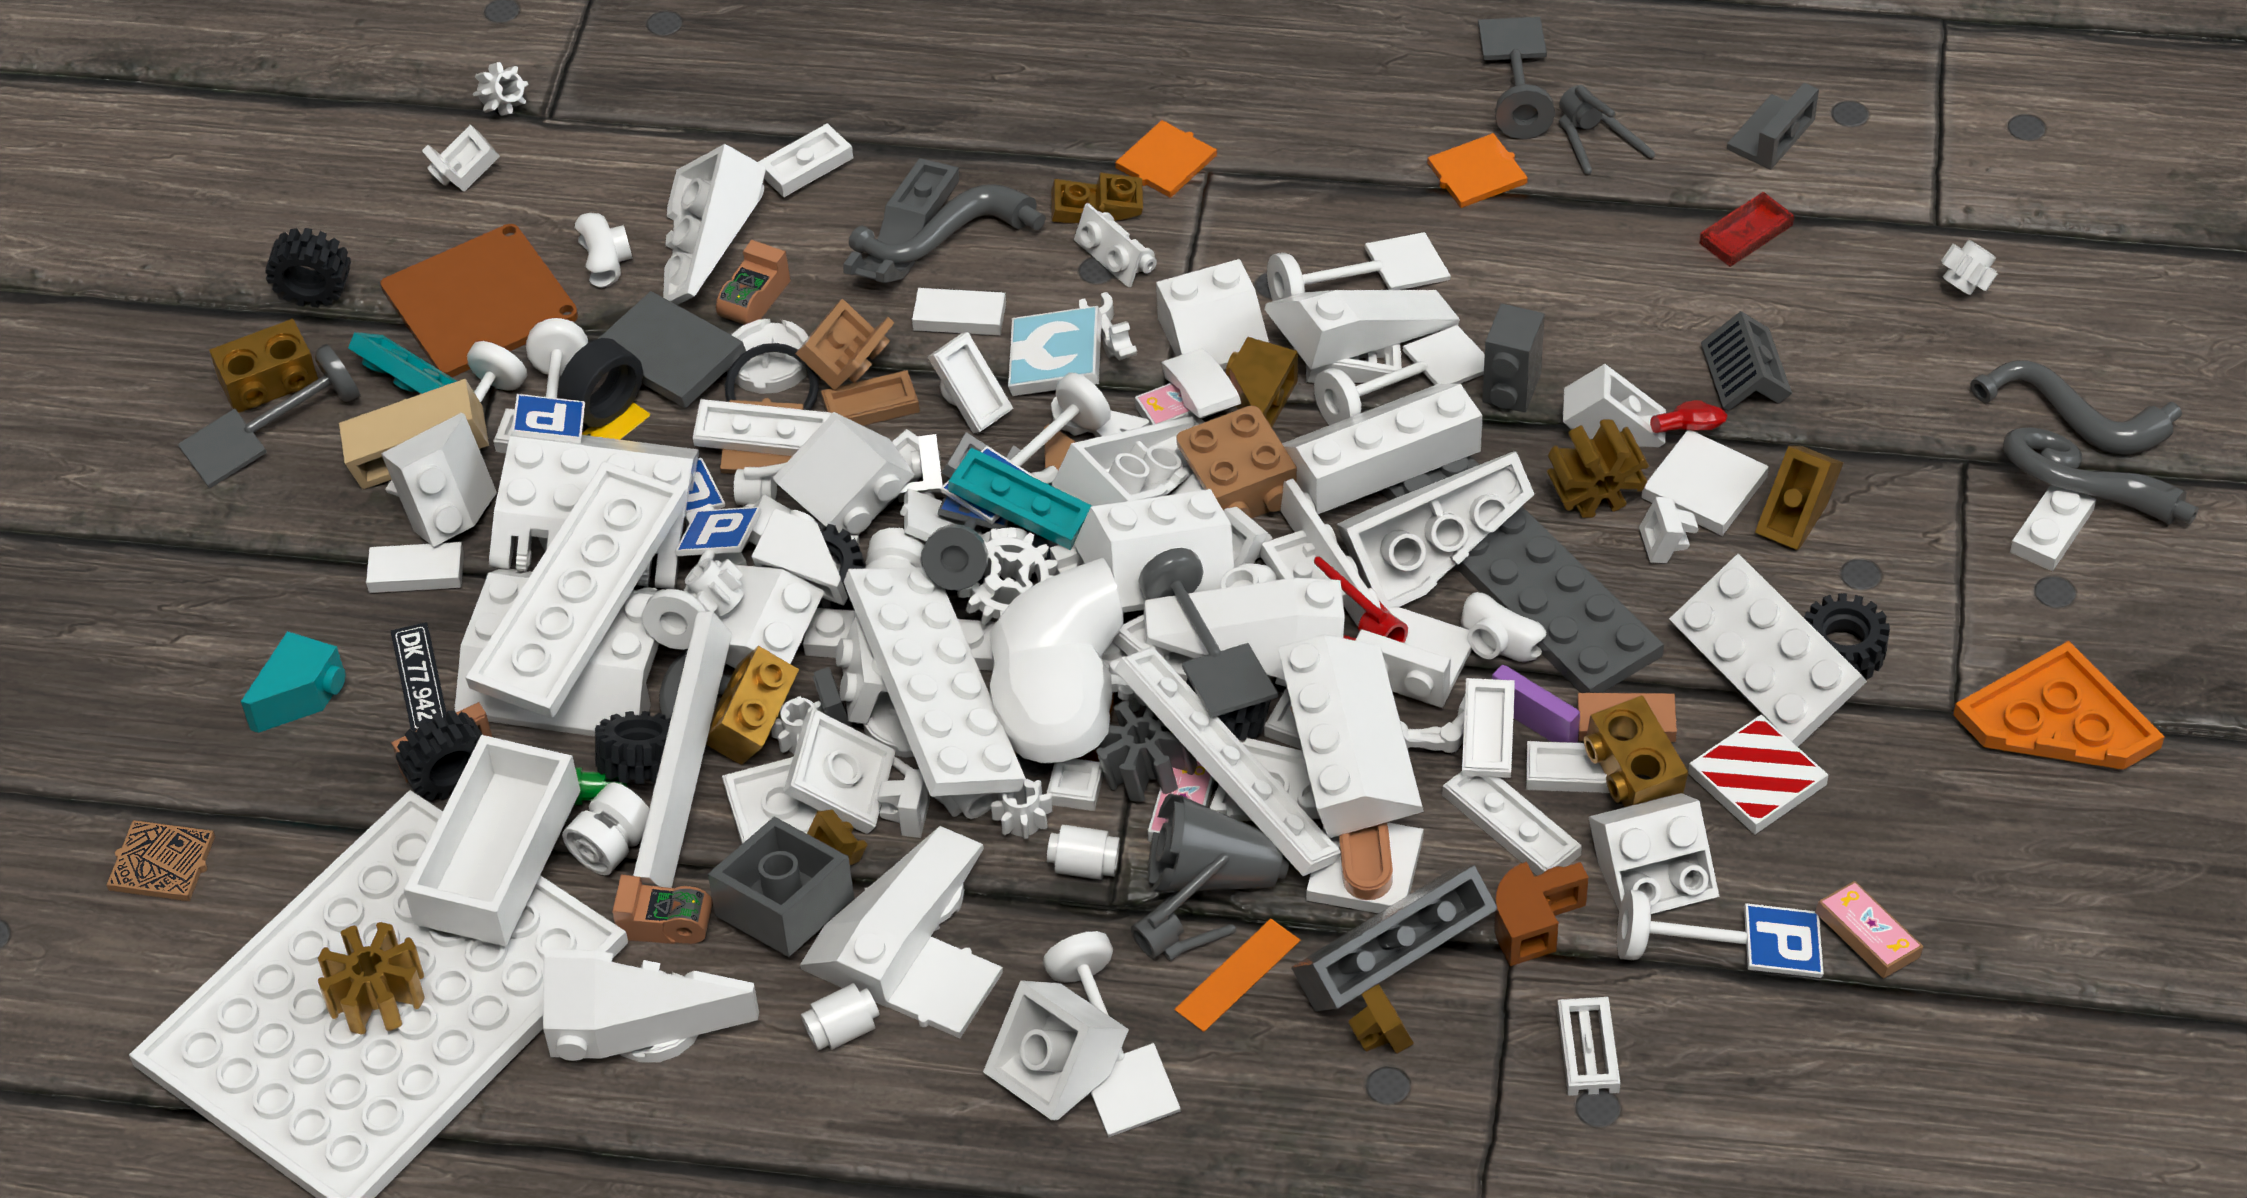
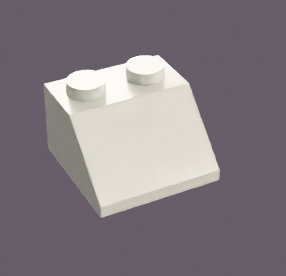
(1210, 311)
(845, 474)
(441, 480)
(770, 613)
(1053, 1047)

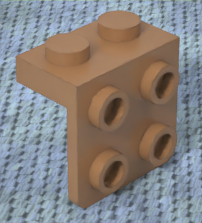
(1239, 460)

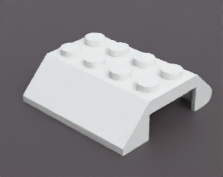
(548, 477)
(608, 684)

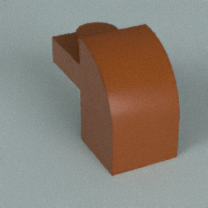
(1528, 908)

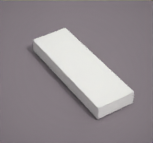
(754, 427)
(1512, 821)

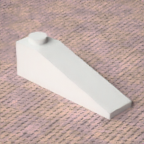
(708, 209)
(1355, 322)
(1126, 464)
(1423, 534)
(1255, 613)
(893, 918)
(617, 1008)

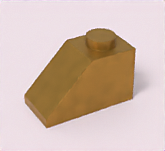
(1263, 376)
(1798, 496)

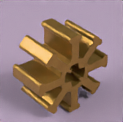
(1597, 468)
(371, 978)

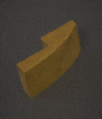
(1112, 194)

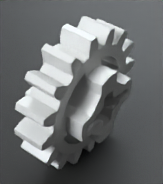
(1009, 559)

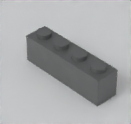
(1394, 938)

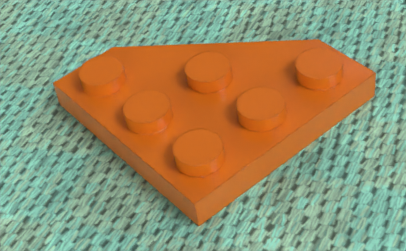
(2061, 712)

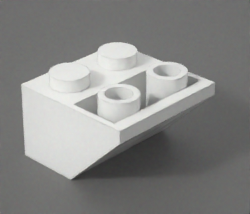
(1657, 851)

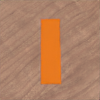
(1237, 975)

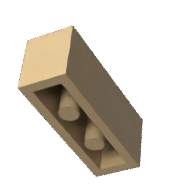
(389, 426)

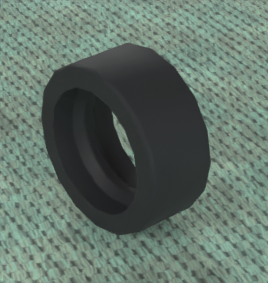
(617, 390)

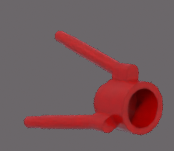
(1374, 619)

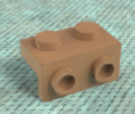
(842, 344)

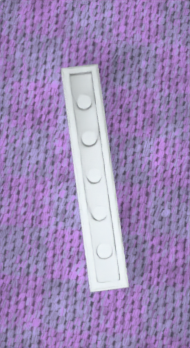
(683, 751)
(1228, 761)

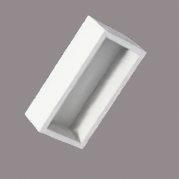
(492, 840)

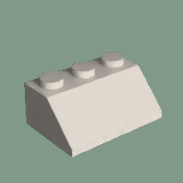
(1140, 529)

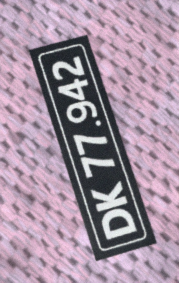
(418, 673)

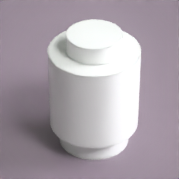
(1083, 852)
(840, 1017)

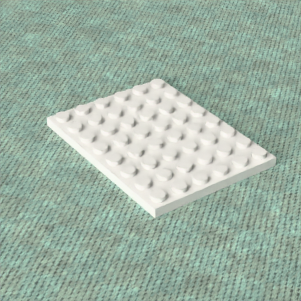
(346, 1105)

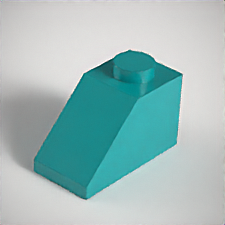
(293, 683)

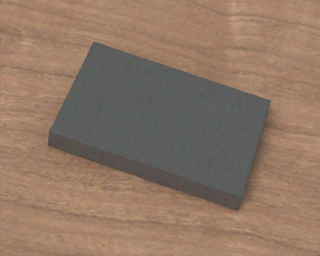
(676, 348)

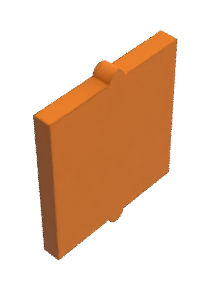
(1166, 158)
(1477, 170)

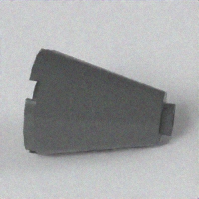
(1197, 837)

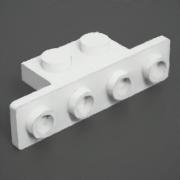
(1295, 553)

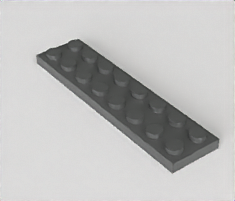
(1532, 574)

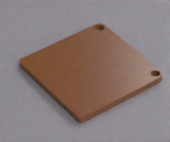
(475, 293)

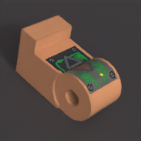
(754, 284)
(661, 912)

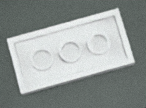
(1767, 650)

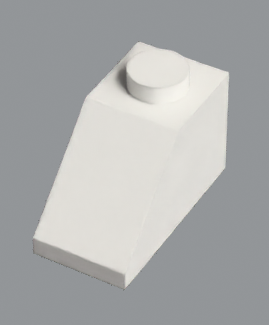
(1610, 396)
(797, 545)

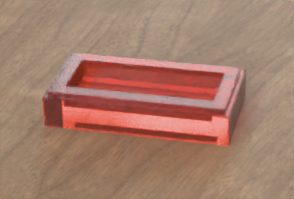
(1746, 229)

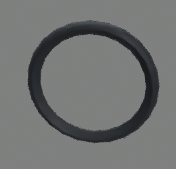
(767, 348)

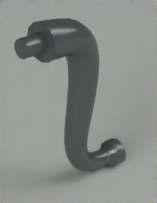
(978, 201)
(2122, 438)

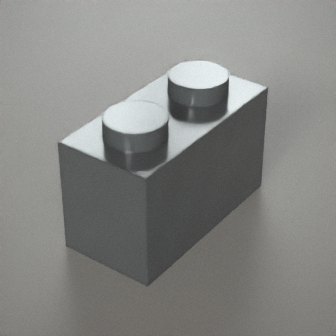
(1513, 357)

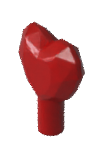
(1689, 416)

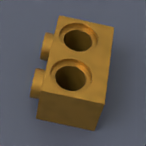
(264, 366)
(750, 705)
(1645, 753)

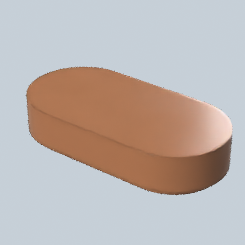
(1367, 862)

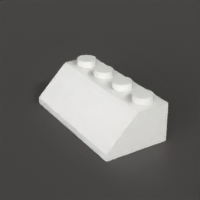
(1386, 445)
(1349, 733)

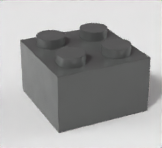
(781, 886)

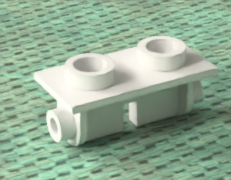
(1112, 246)

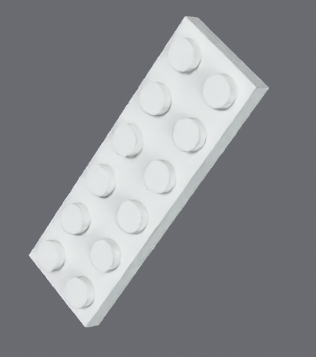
(577, 590)
(933, 682)

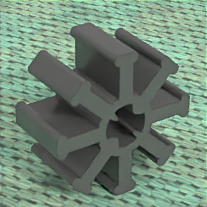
(1140, 752)

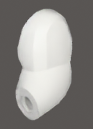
(1049, 664)

